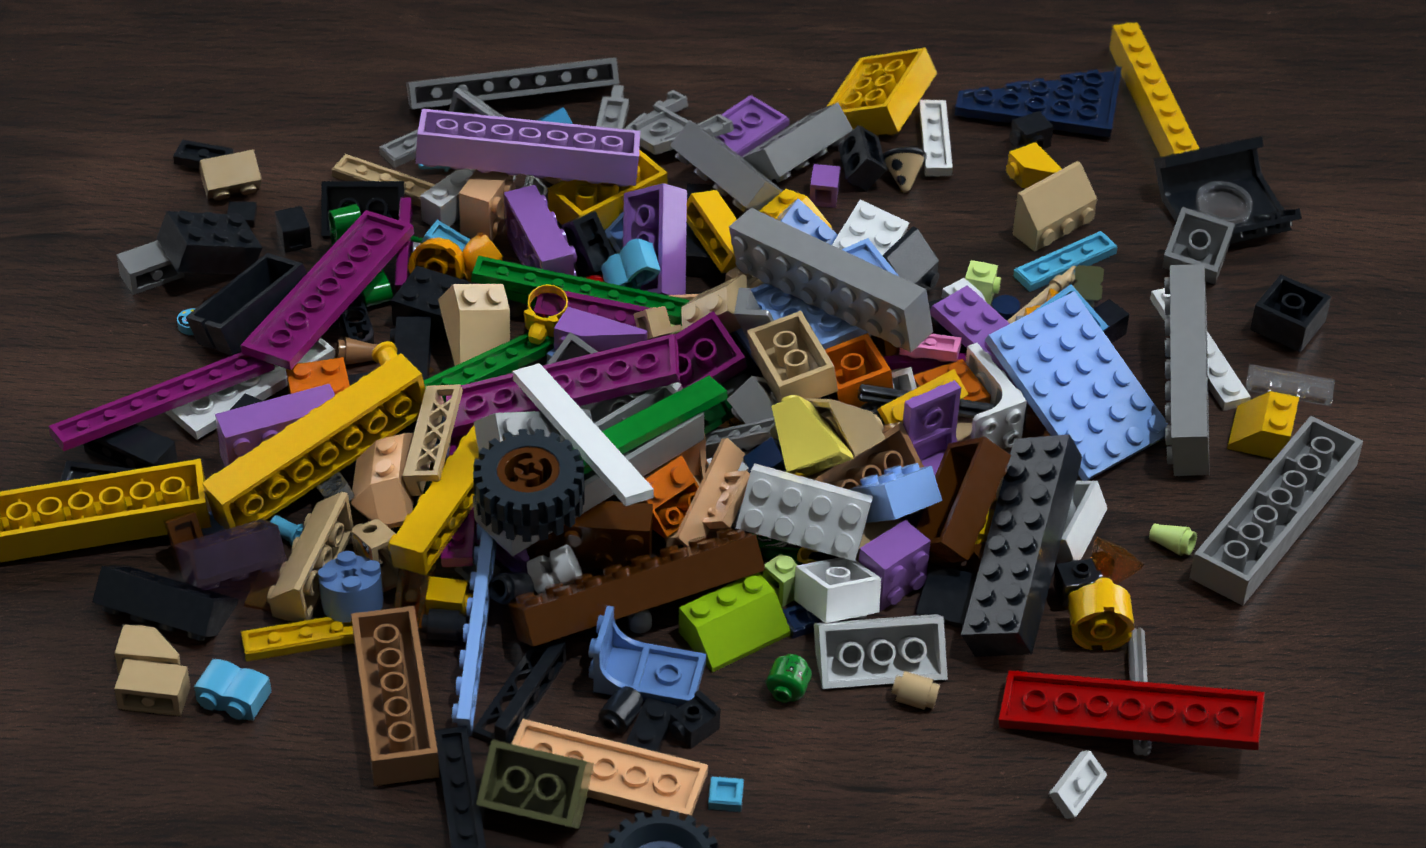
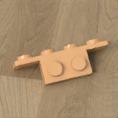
(717, 496)

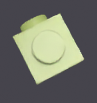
(984, 278)

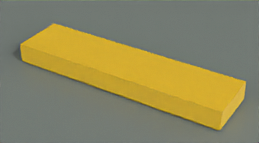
(295, 638)

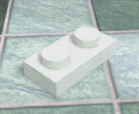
(1077, 784)

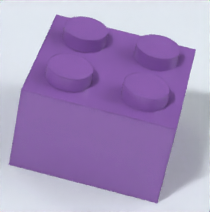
(899, 560)

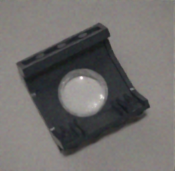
(1226, 185)

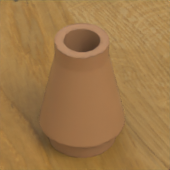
(354, 351)

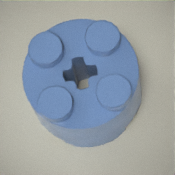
(350, 586)

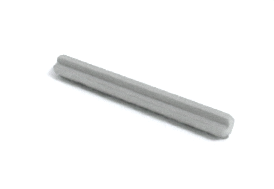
(1138, 672)

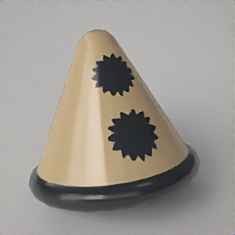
(904, 165)

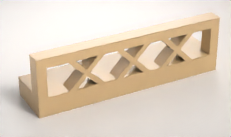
(425, 435)

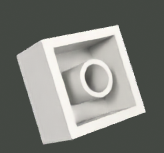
(837, 589)

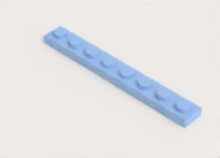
(474, 632)

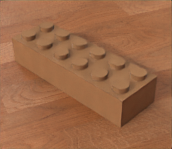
(395, 696)

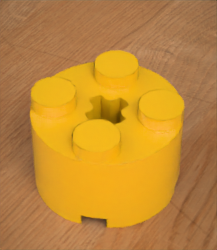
(1101, 615)

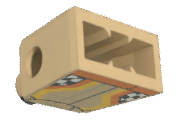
(372, 542)

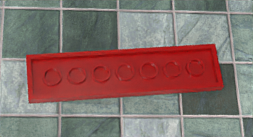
(1132, 710)

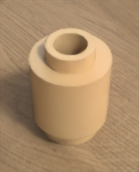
(915, 690)

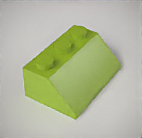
(733, 621)

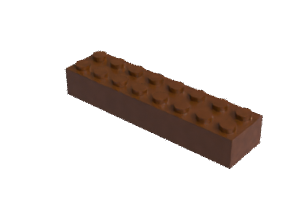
(636, 586)

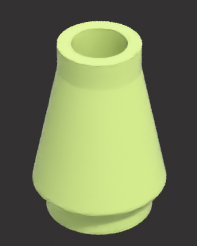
(1175, 538)

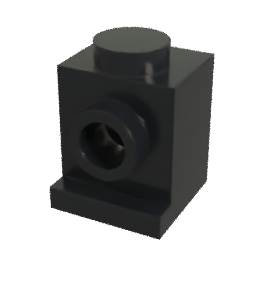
(695, 720)

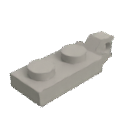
(613, 109)

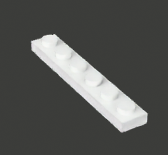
(1221, 378)

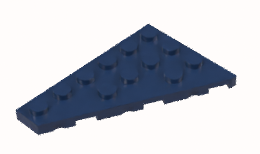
(1071, 104)

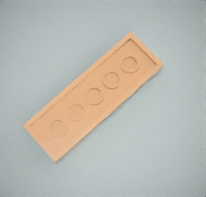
(623, 772)

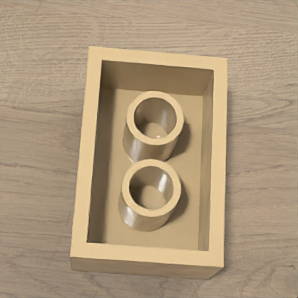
(792, 358)

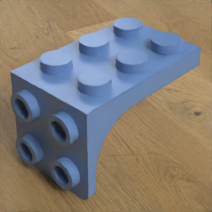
(650, 669)

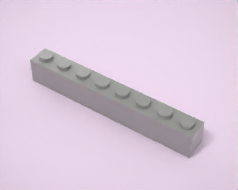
(515, 82)

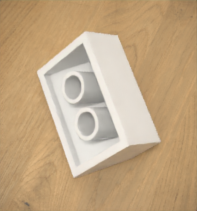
(1082, 520)

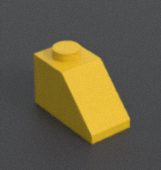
(1030, 165)

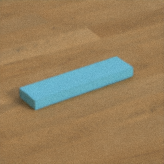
(1083, 252)

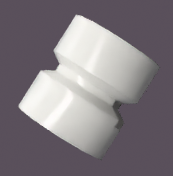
(558, 568)

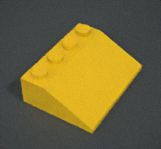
(885, 90)

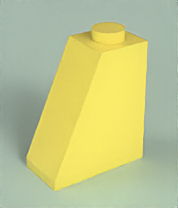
(806, 437)

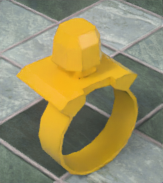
(539, 326)

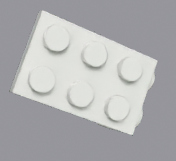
(1006, 419)

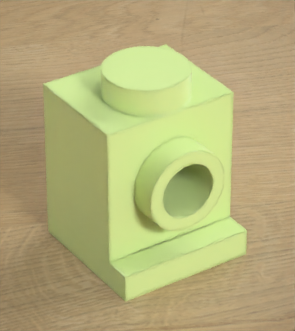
(781, 572)

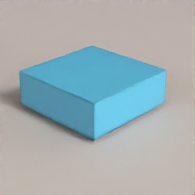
(725, 794)

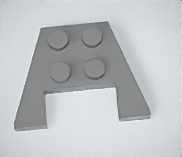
(663, 125)

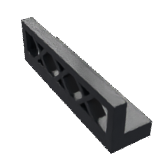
(527, 697)

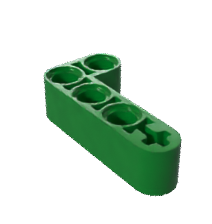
(340, 220)

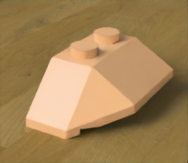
(379, 481)

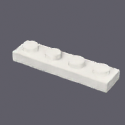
(935, 137)

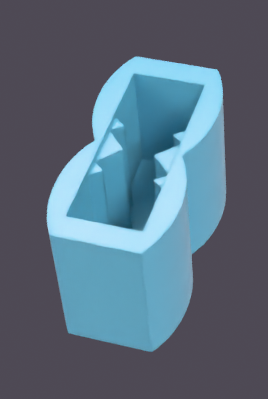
(632, 266)
(232, 689)

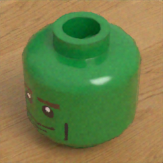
(788, 677)

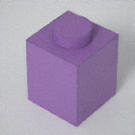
(824, 185)

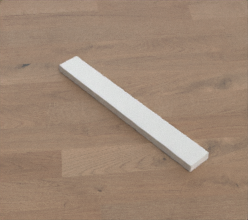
(583, 434)

